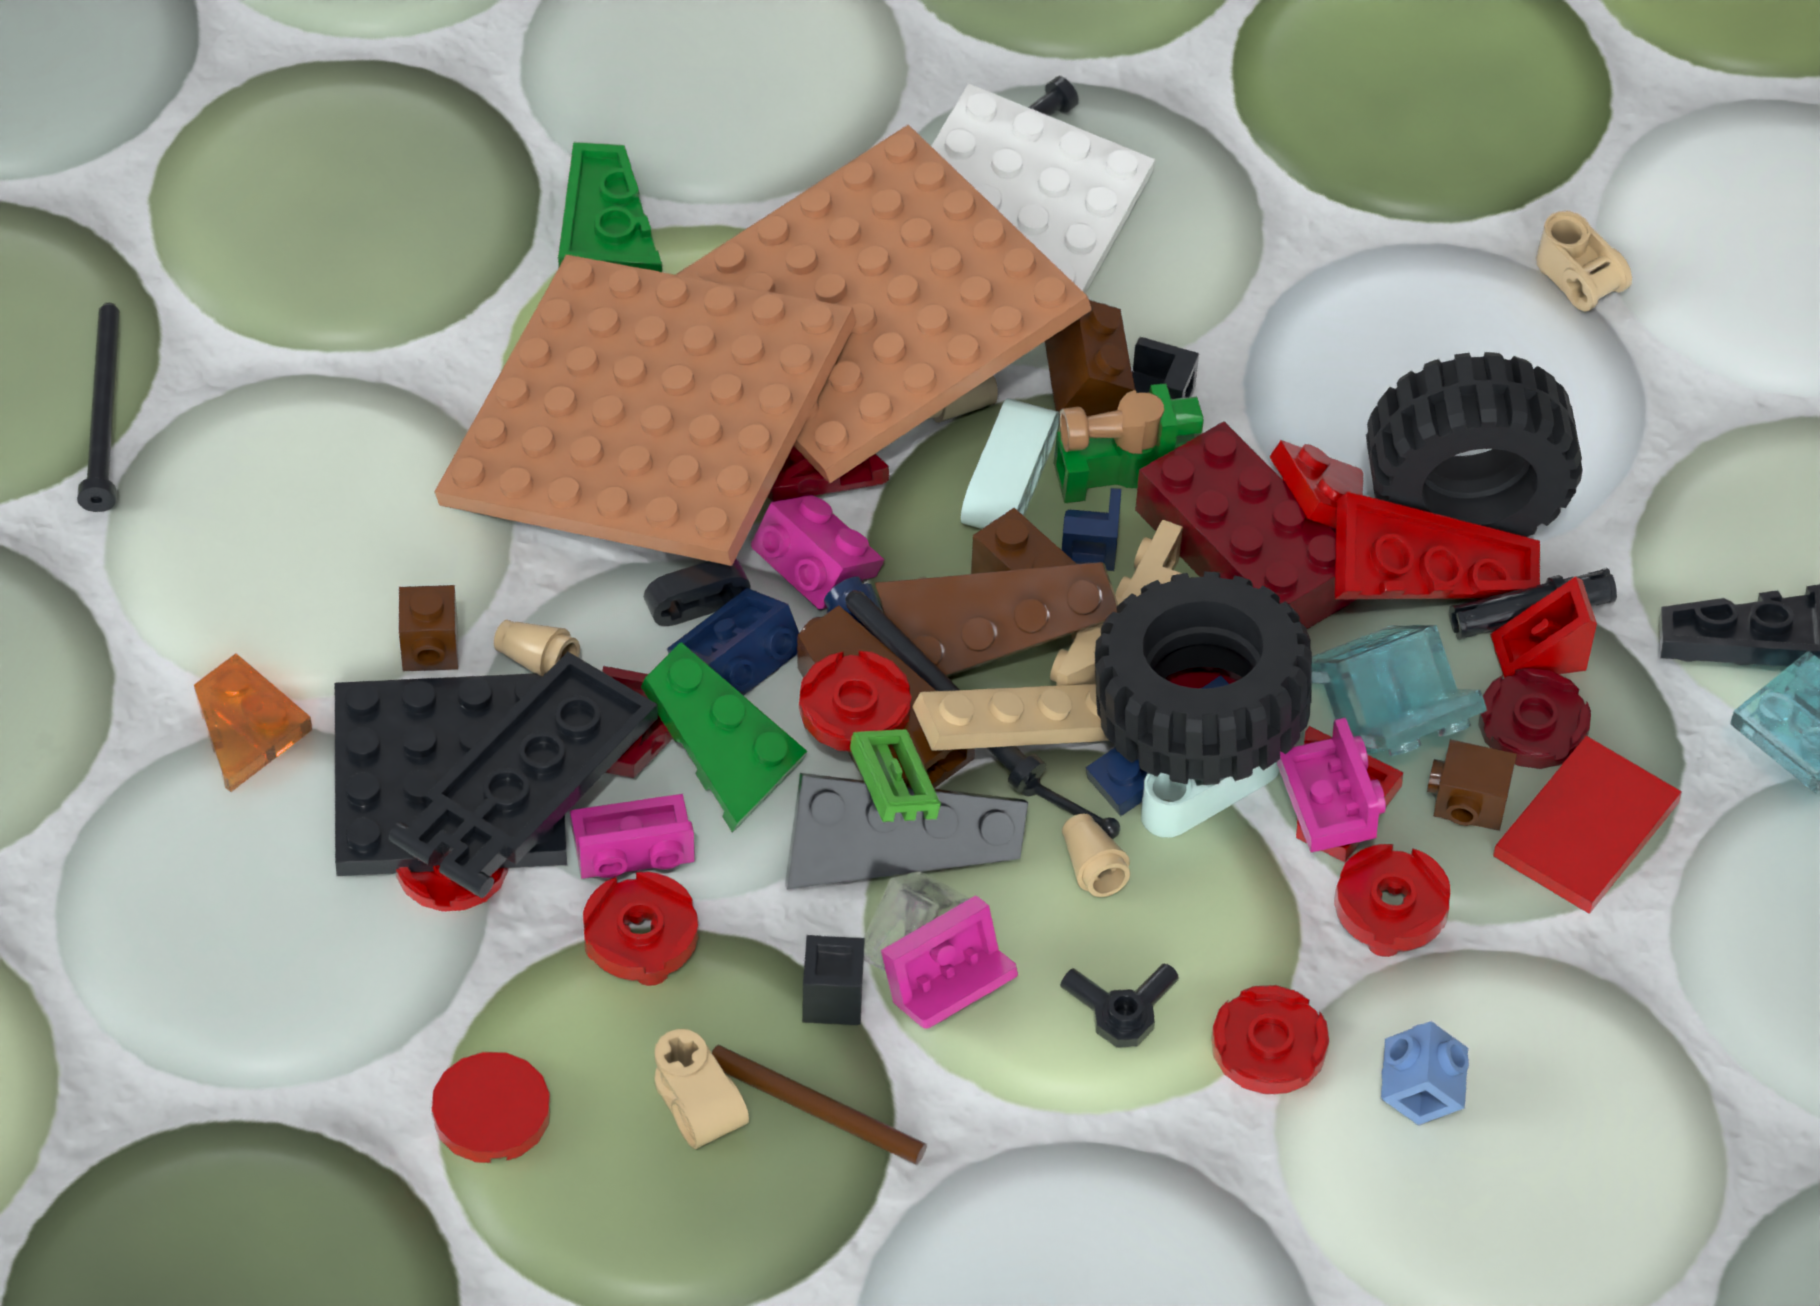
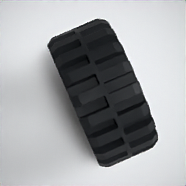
(1468, 408)
(1210, 729)

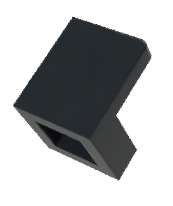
(1164, 364)
(833, 980)

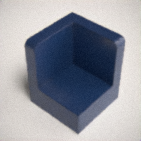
(1092, 534)

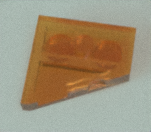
(247, 719)

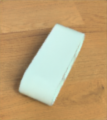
(1010, 462)
(1193, 801)

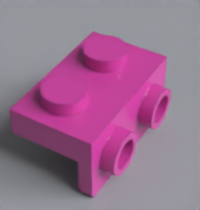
(813, 547)
(1333, 789)
(632, 836)
(947, 964)

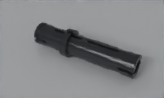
(1495, 611)

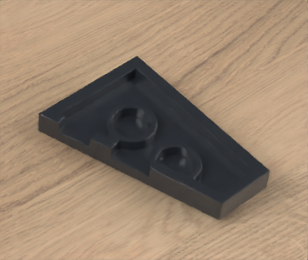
(1757, 633)

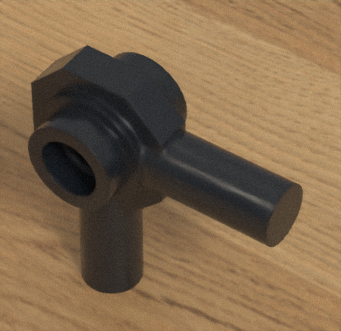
(1122, 1015)

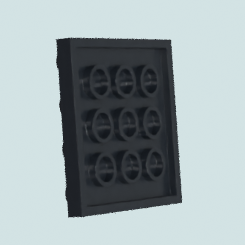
(396, 745)

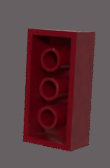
(1242, 521)

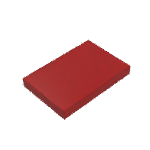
(1587, 824)

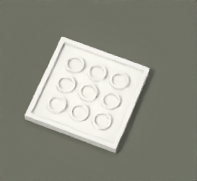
(1045, 177)

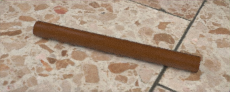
(820, 1105)

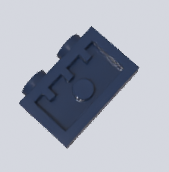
(745, 639)

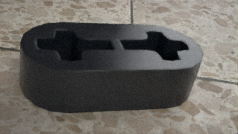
(694, 591)

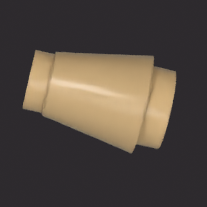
(534, 645)
(1095, 857)

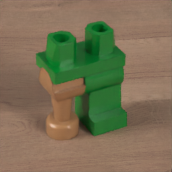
(1118, 443)

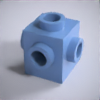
(1424, 1073)

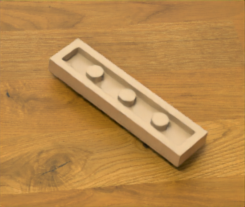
(1009, 716)

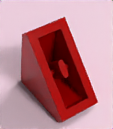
(1549, 634)

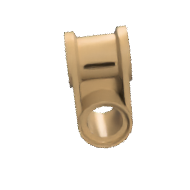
(1579, 259)
(697, 1089)

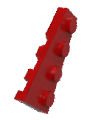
(1422, 555)

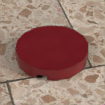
(1534, 717)

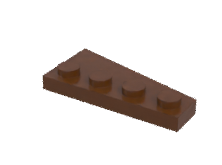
(996, 614)

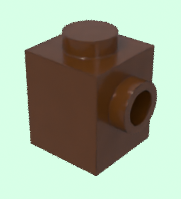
(428, 628)
(1472, 784)

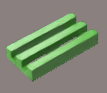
(884, 774)

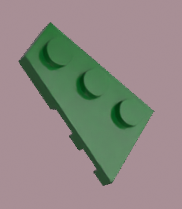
(604, 210)
(728, 738)

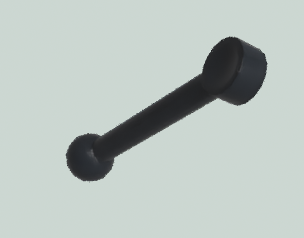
(1109, 825)

